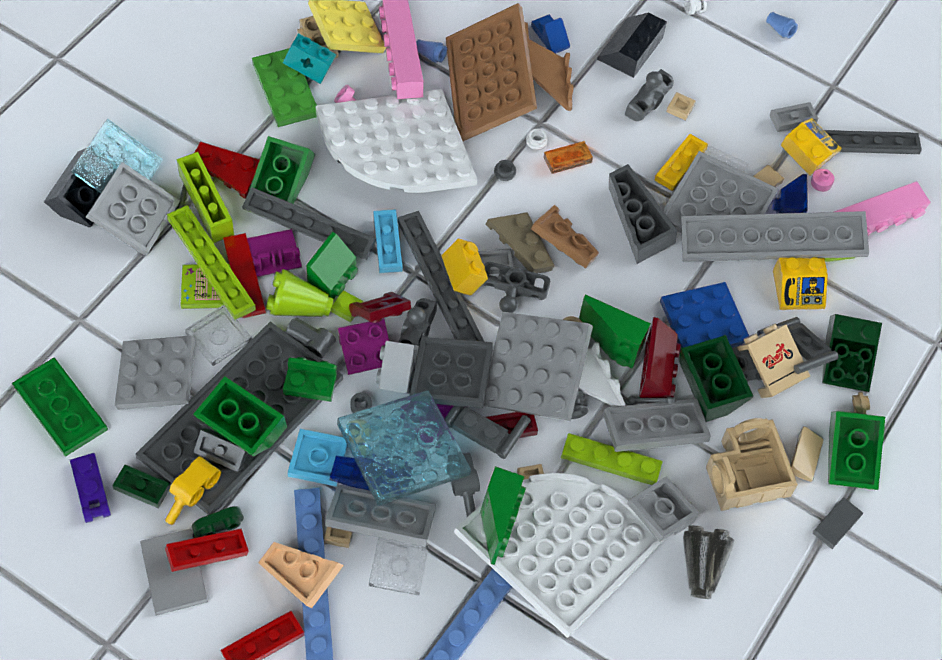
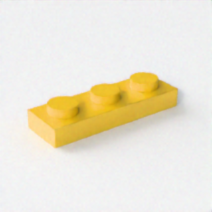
(678, 164)

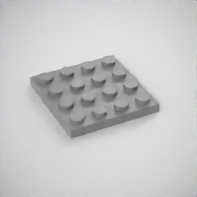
(717, 189)
(537, 365)

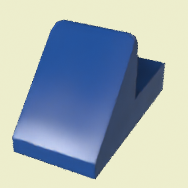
(551, 33)

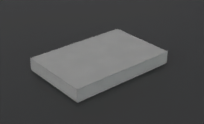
(171, 589)

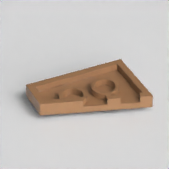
(564, 238)

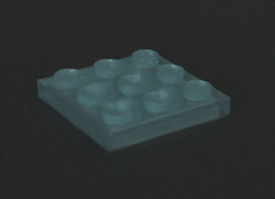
(108, 150)

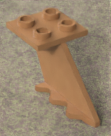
(551, 72)

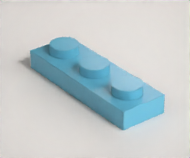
(387, 241)

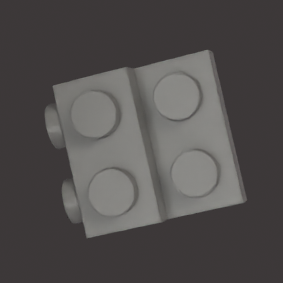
(663, 509)

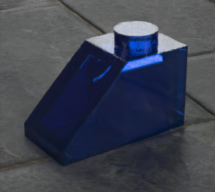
(792, 197)

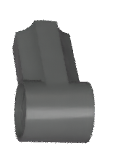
(316, 340)

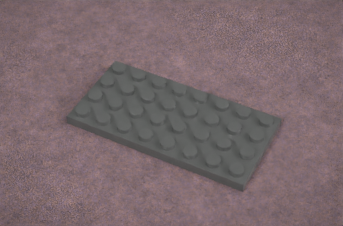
(260, 371)

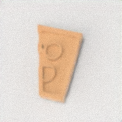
(300, 572)

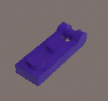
(90, 487)

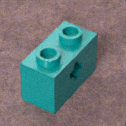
(309, 58)

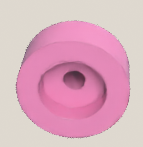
(345, 94)
(822, 180)

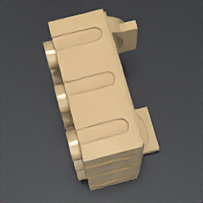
(751, 467)

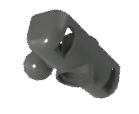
(649, 95)
(524, 287)
(418, 322)

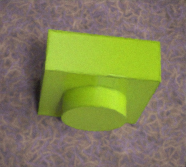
(341, 305)

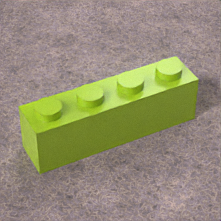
(205, 197)

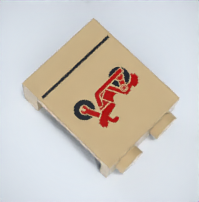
(774, 358)

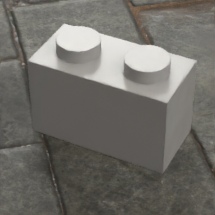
(397, 366)

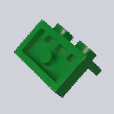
(310, 379)

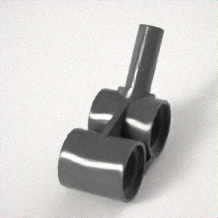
(467, 486)

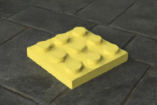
(347, 25)

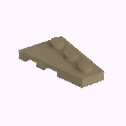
(526, 243)

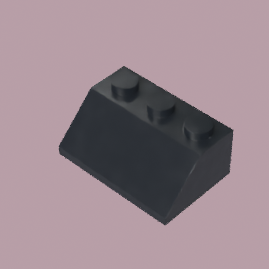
(633, 43)
(72, 196)

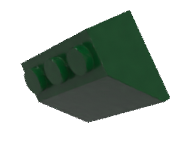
(715, 377)

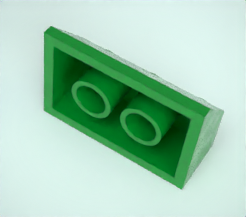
(241, 417)

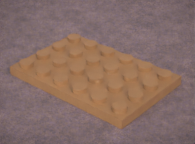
(490, 72)

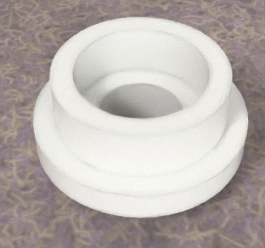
(537, 134)

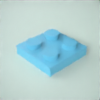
(315, 456)

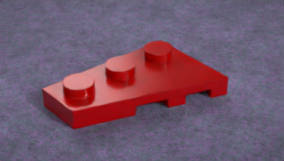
(229, 167)

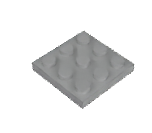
(132, 209)
(155, 372)

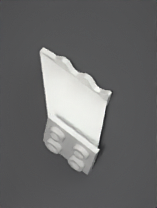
(597, 379)

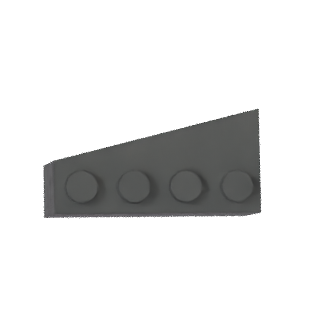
(641, 216)

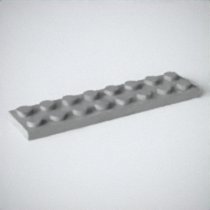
(774, 236)

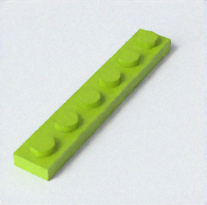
(211, 262)

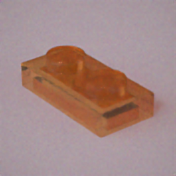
(568, 157)

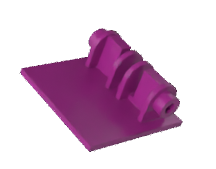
(274, 252)
(362, 345)

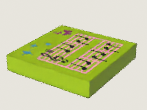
(196, 289)

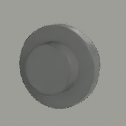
(505, 170)

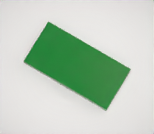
(60, 406)

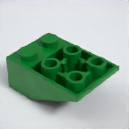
(501, 509)

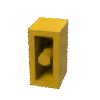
(464, 266)

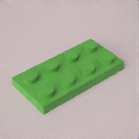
(284, 89)

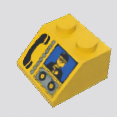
(810, 146)
(801, 283)

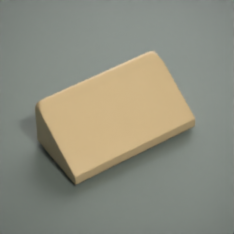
(806, 454)

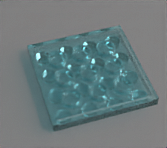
(403, 447)

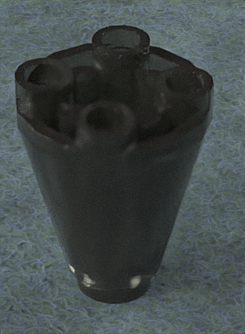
(705, 559)

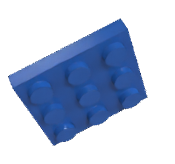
(704, 315)

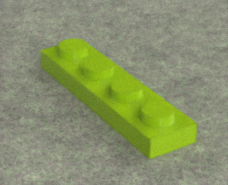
(606, 459)

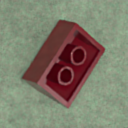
(659, 361)

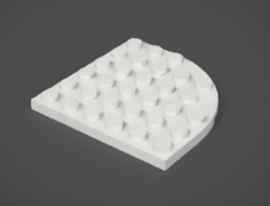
(398, 142)
(567, 546)

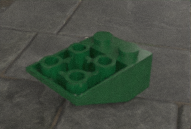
(856, 346)

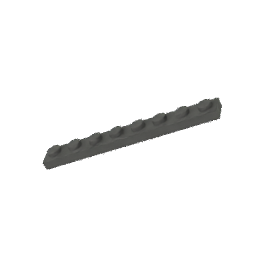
(436, 275)

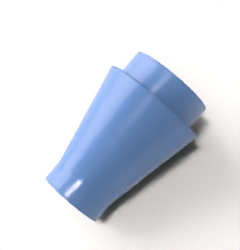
(783, 25)
(432, 50)

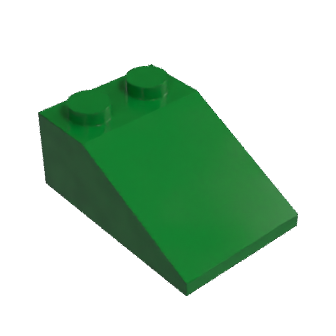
(282, 169)
(616, 331)
(855, 449)

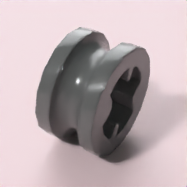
(360, 397)

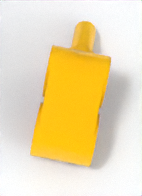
(188, 486)

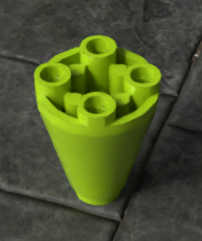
(297, 297)

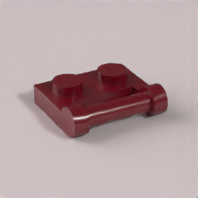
(374, 310)

